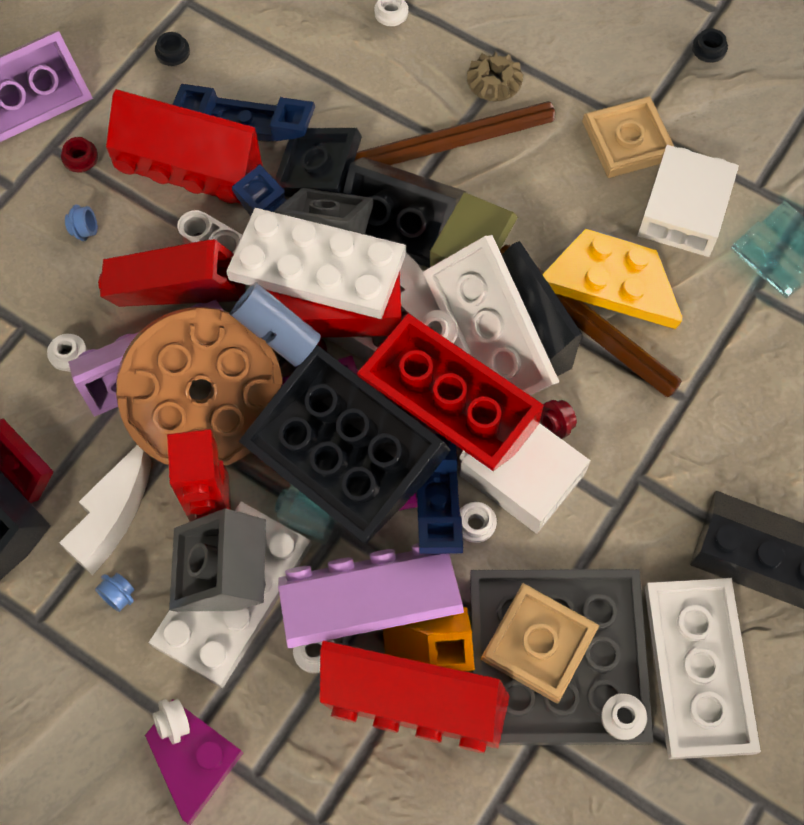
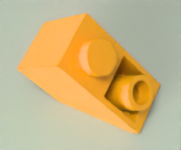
(435, 641)

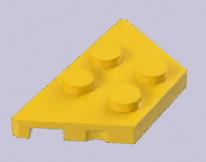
(615, 277)

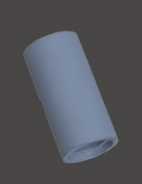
(275, 324)

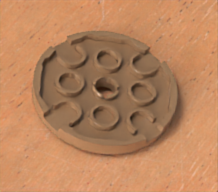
(190, 347)

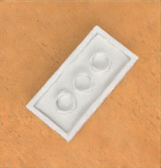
(317, 263)
(491, 315)
(217, 640)
(701, 669)

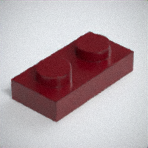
(22, 464)

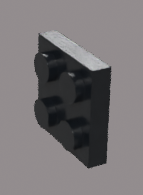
(318, 160)

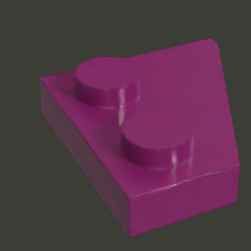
(194, 765)

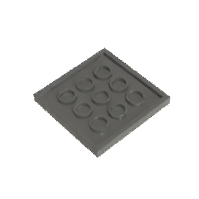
(609, 667)

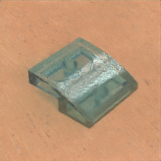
(776, 249)

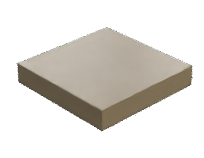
(627, 136)
(540, 643)

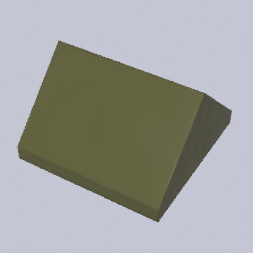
(470, 222)

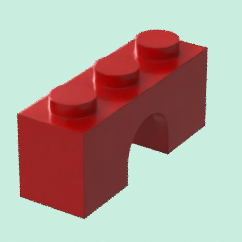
(197, 474)

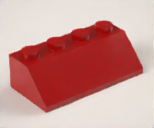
(180, 145)
(452, 392)
(413, 696)

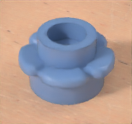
(81, 222)
(115, 591)

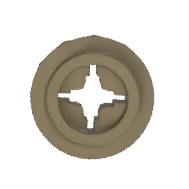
(490, 87)

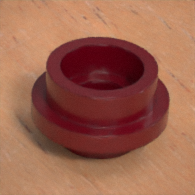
(79, 147)
(558, 418)

